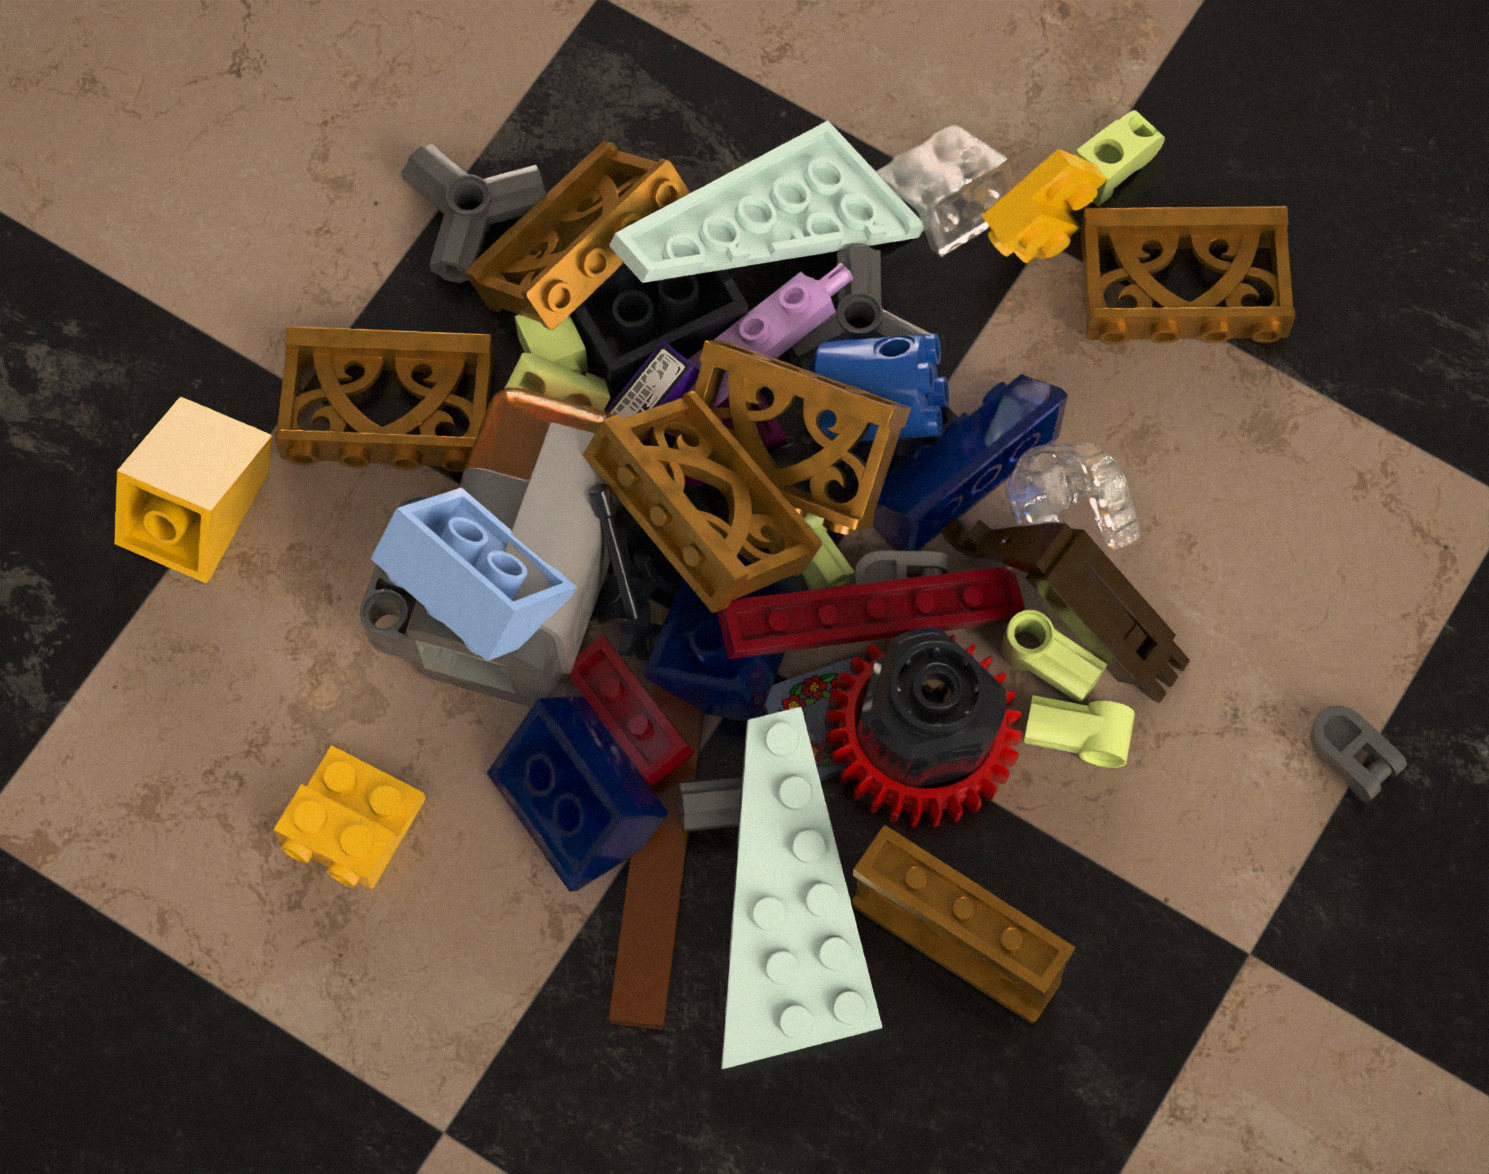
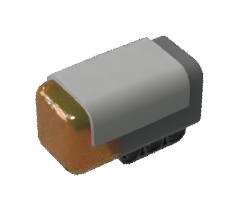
(537, 483)

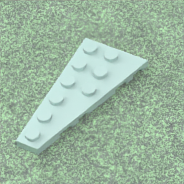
(793, 930)

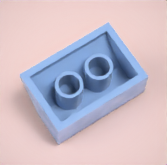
(456, 566)

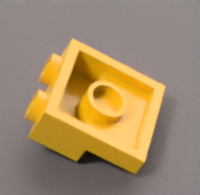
(1036, 212)
(348, 819)

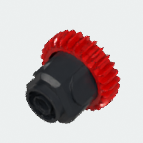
(926, 728)

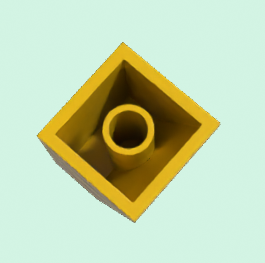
(189, 488)

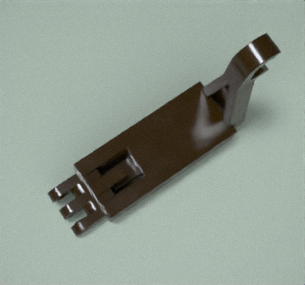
(1086, 595)

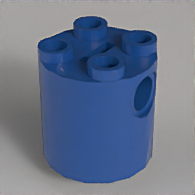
(893, 369)

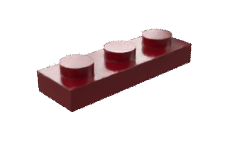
(629, 711)

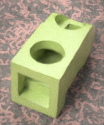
(1121, 150)
(547, 378)

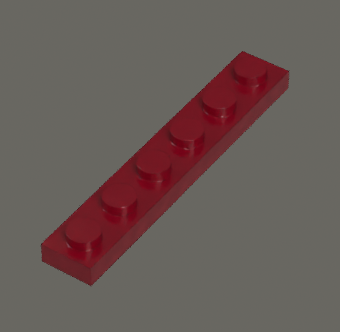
(869, 611)

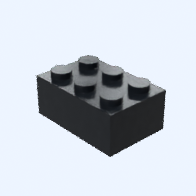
(630, 319)

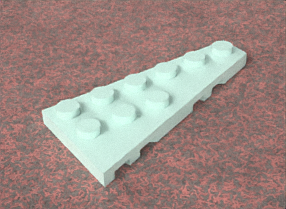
(781, 206)

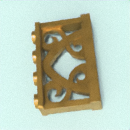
(1195, 228)
(562, 243)
(405, 352)
(854, 416)
(694, 541)
(960, 924)

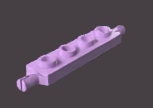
(782, 318)

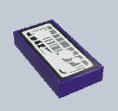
(657, 382)

